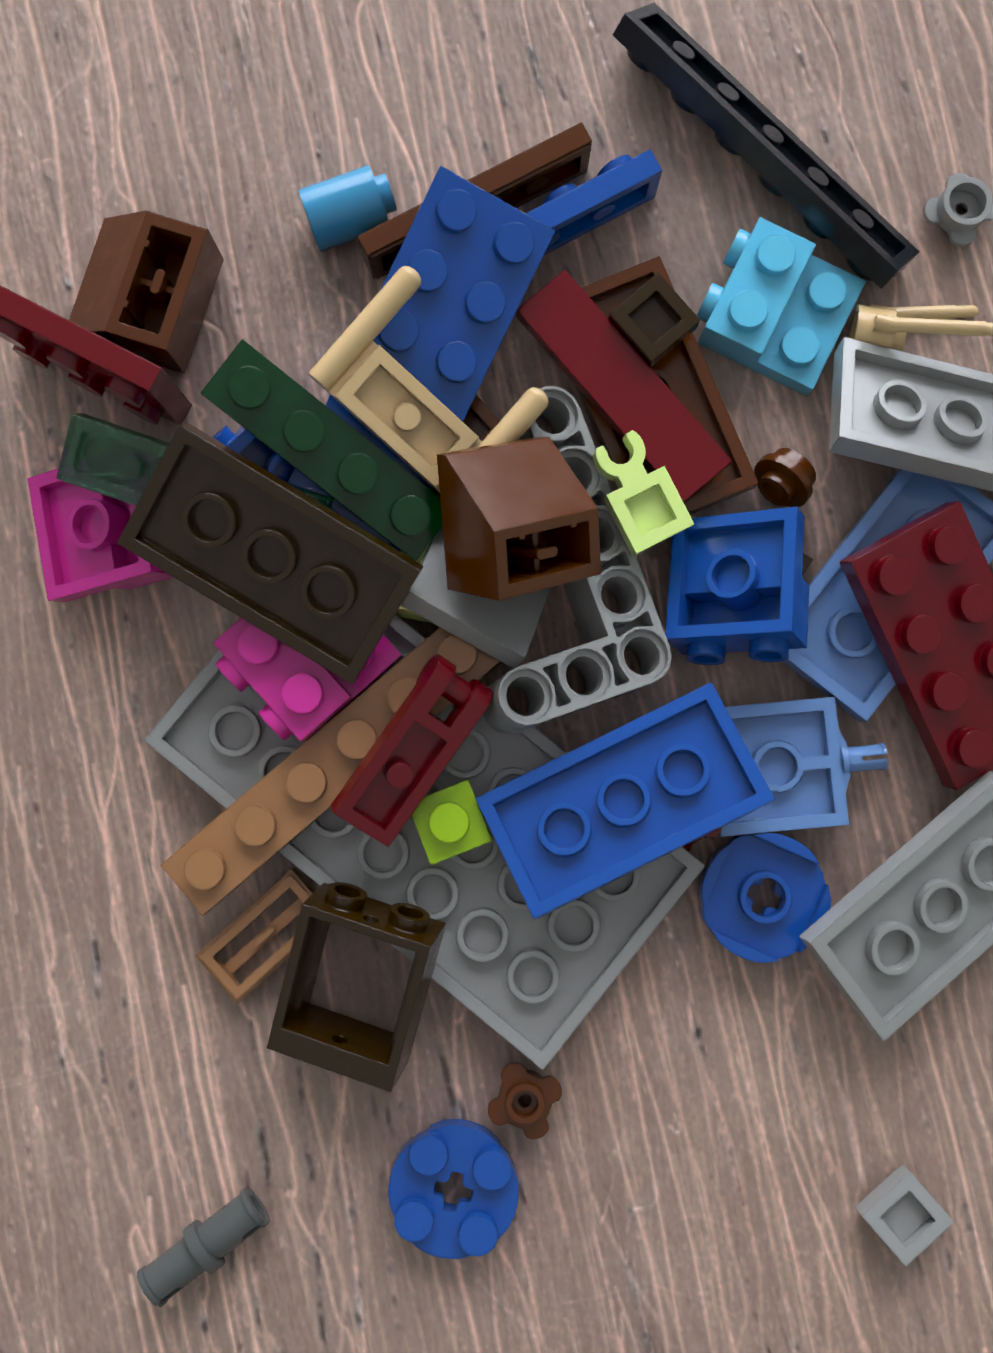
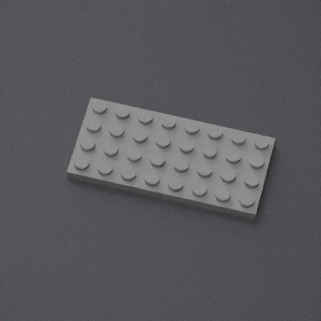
(511, 971)

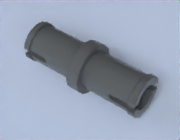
(202, 1247)

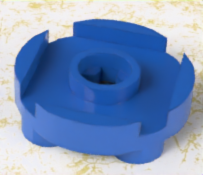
(727, 907)
(473, 1222)

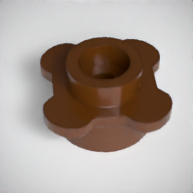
(519, 1082)

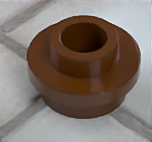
(785, 478)

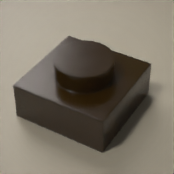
(654, 319)

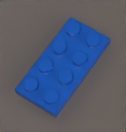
(624, 800)

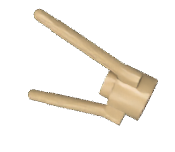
(890, 325)

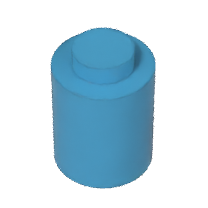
(347, 206)

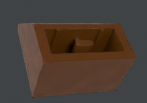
(149, 286)
(515, 520)

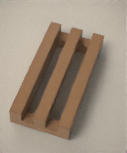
(223, 973)

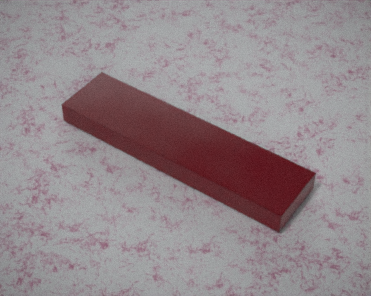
(621, 384)

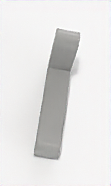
(603, 631)

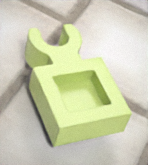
(644, 505)

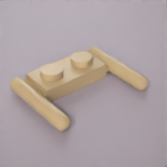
(394, 401)

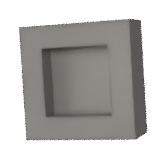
(904, 1215)

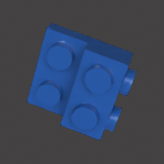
(738, 587)

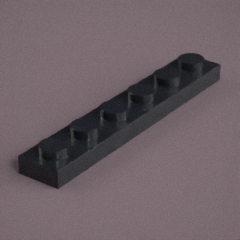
(765, 143)

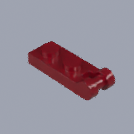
(411, 752)

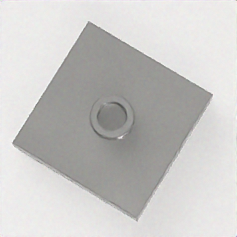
(493, 626)

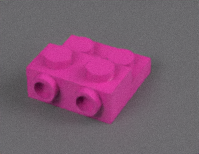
(80, 538)
(296, 689)

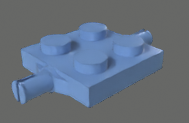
(801, 762)

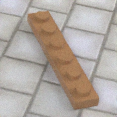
(307, 780)

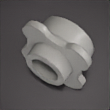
(972, 196)

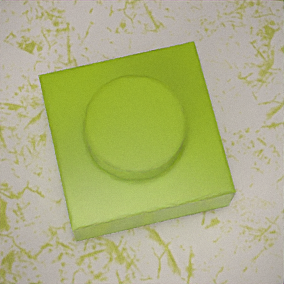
(450, 822)

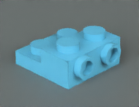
(778, 306)

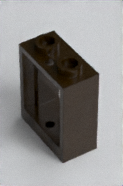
(335, 1039)

